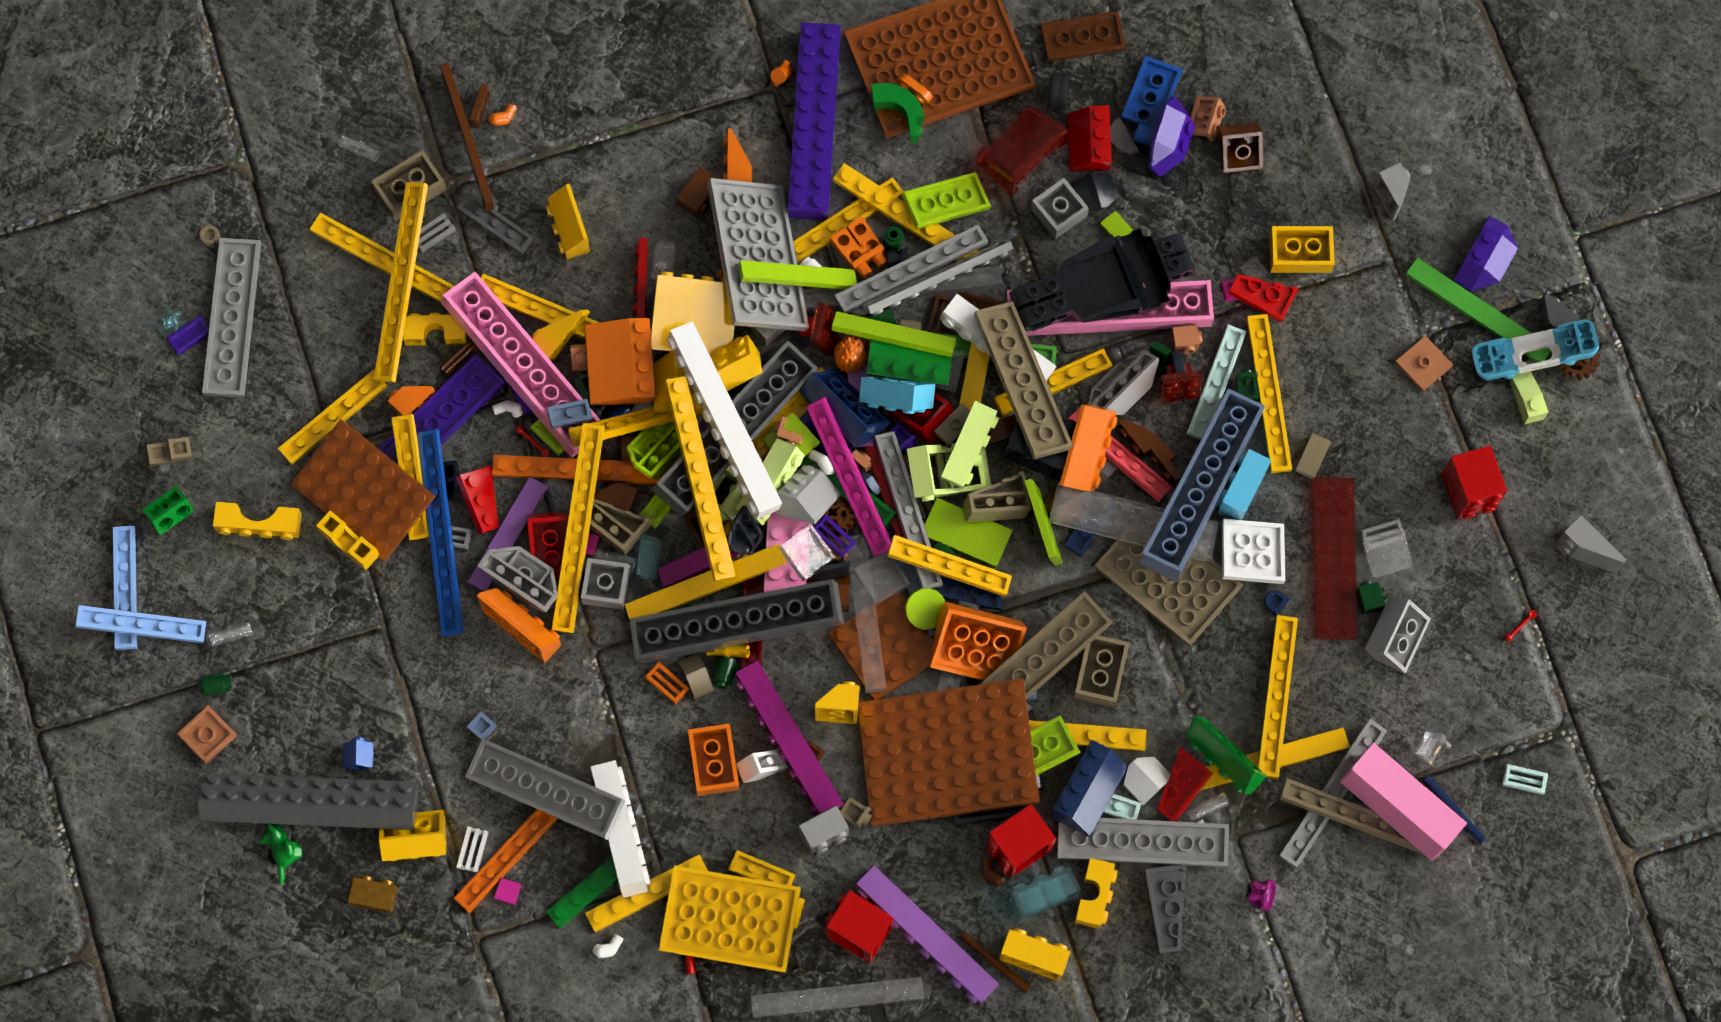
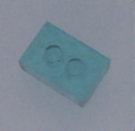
(1044, 893)

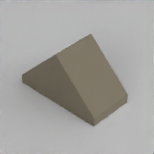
(696, 676)

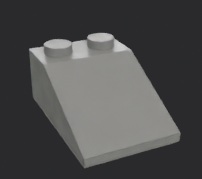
(1587, 545)

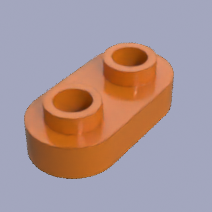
(914, 87)

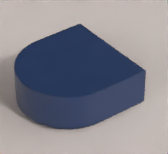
(1275, 601)

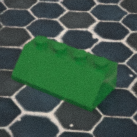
(907, 363)
(1224, 755)

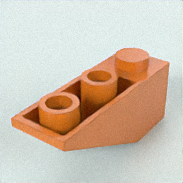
(736, 161)

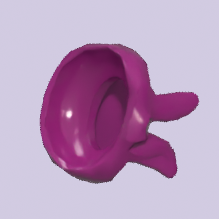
(1262, 894)

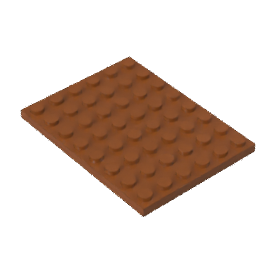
(950, 47)
(948, 752)

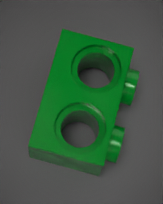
(168, 510)

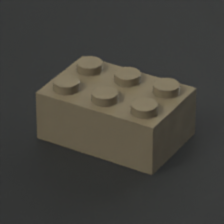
(392, 184)
(1101, 671)

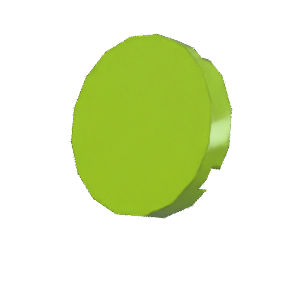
(924, 608)

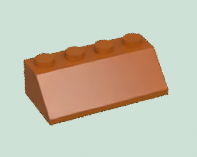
(1089, 443)

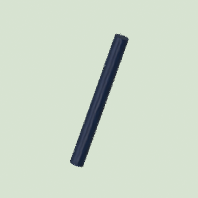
(1445, 799)

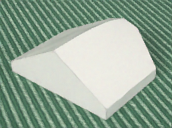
(1145, 778)

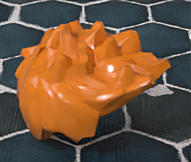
(850, 354)

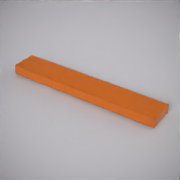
(504, 859)

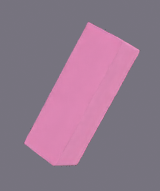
(1403, 802)

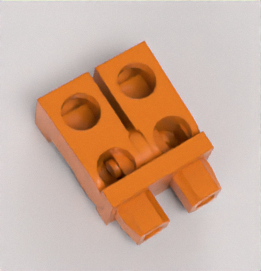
(859, 247)

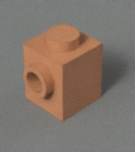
(1186, 339)

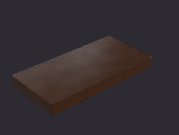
(1082, 36)

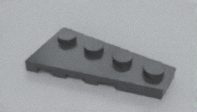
(1166, 899)

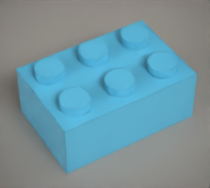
(897, 394)
(1243, 485)

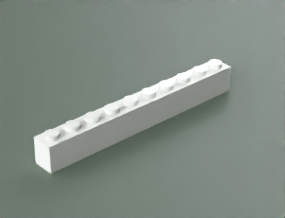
(724, 420)

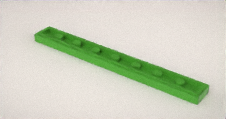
(1470, 305)

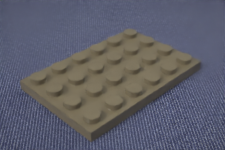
(1180, 606)

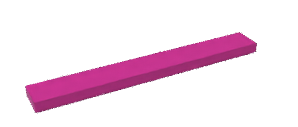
(849, 476)

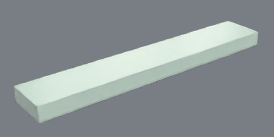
(1216, 381)

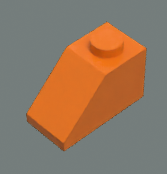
(409, 398)

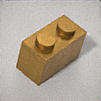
(373, 894)

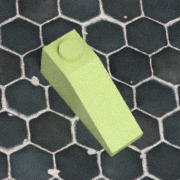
(1528, 397)

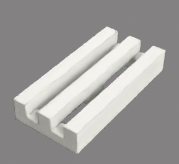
(477, 832)

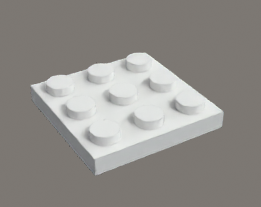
(1253, 551)

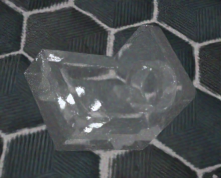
(1430, 746)

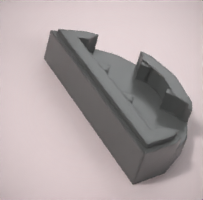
(1121, 138)

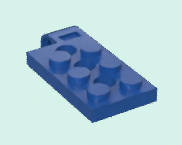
(1143, 86)

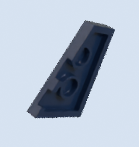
(961, 591)

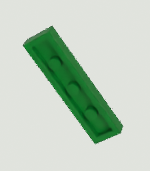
(583, 894)

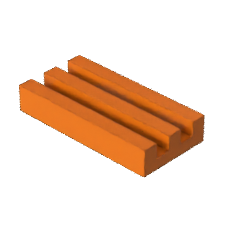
(680, 695)

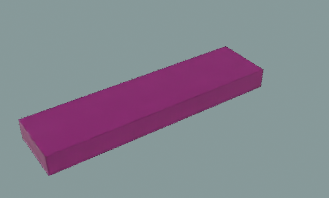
(686, 567)

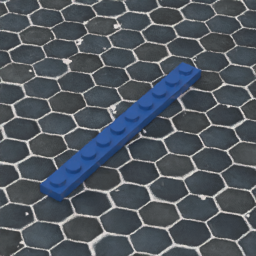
(440, 534)

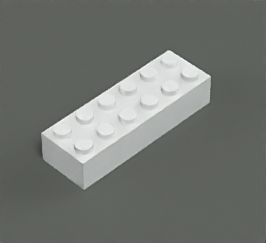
(624, 837)

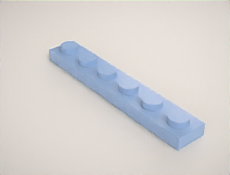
(124, 579)
(140, 624)

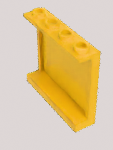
(689, 300)

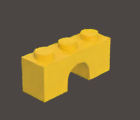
(418, 327)
(347, 541)
(1100, 875)

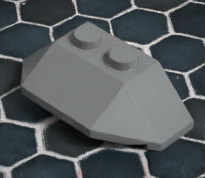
(1125, 383)
(521, 576)

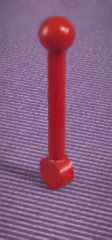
(544, 452)
(1531, 615)

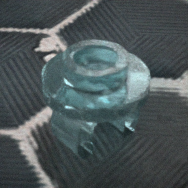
(171, 322)

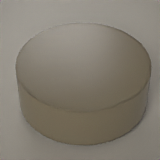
(209, 235)

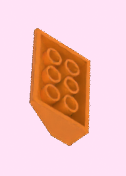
(620, 362)
(519, 623)
(974, 641)

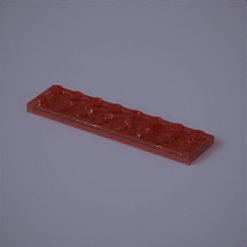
(1334, 558)

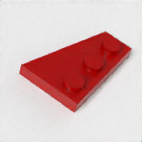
(1263, 296)
(479, 496)
(1184, 784)

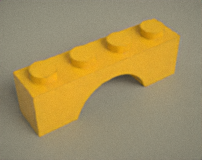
(282, 523)

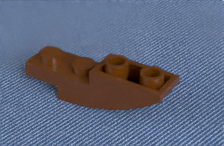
(1146, 443)

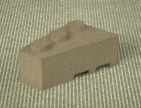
(999, 501)
(617, 527)

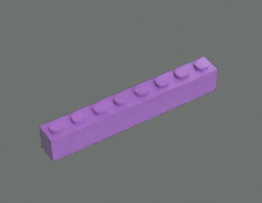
(927, 936)

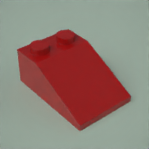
(924, 423)
(548, 537)

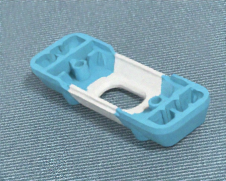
(1504, 356)

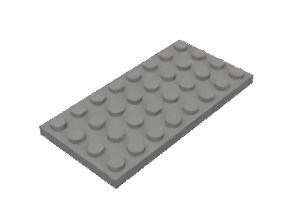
(756, 227)

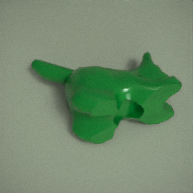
(283, 850)

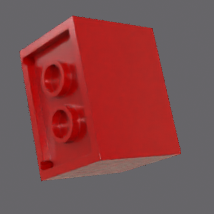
(1474, 482)
(1020, 841)
(858, 926)

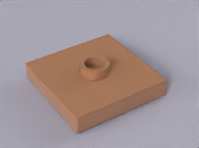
(1423, 363)
(207, 734)

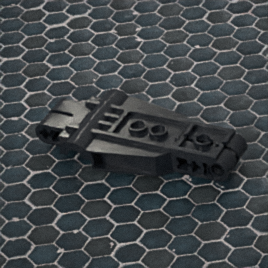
(1106, 281)

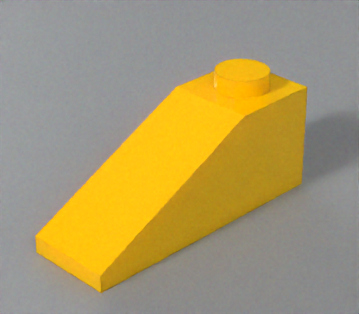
(555, 336)

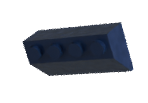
(854, 418)
(1089, 789)

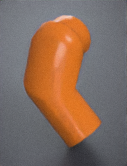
(502, 118)

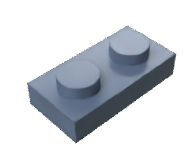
(569, 413)

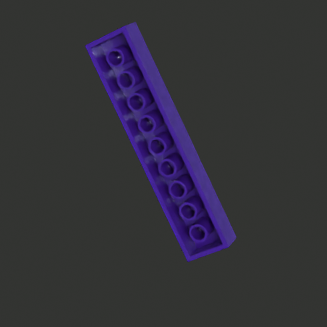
(814, 121)

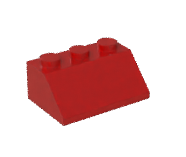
(1089, 139)

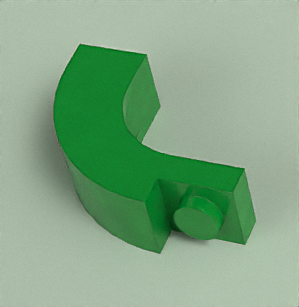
(899, 99)

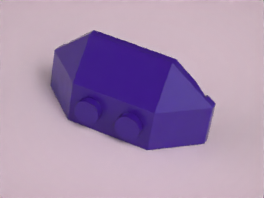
(1170, 137)
(1487, 257)

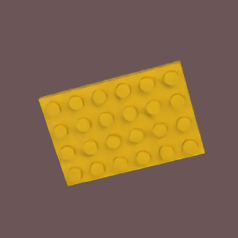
(729, 919)

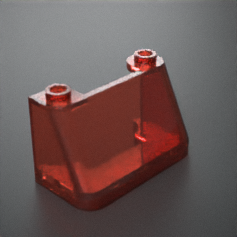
(1022, 148)

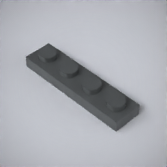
(495, 224)

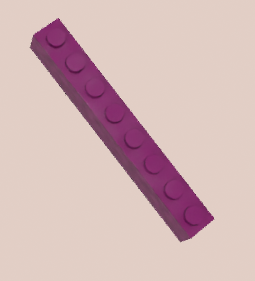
(788, 738)

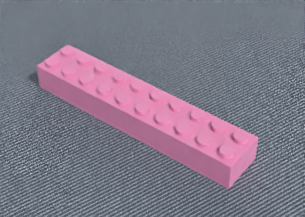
(1188, 305)
(512, 353)

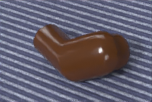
(991, 875)

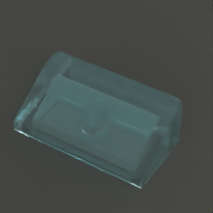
(648, 557)

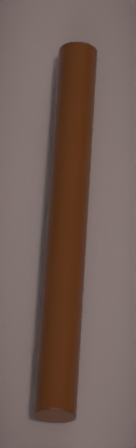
(995, 962)

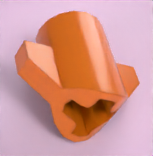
(781, 73)

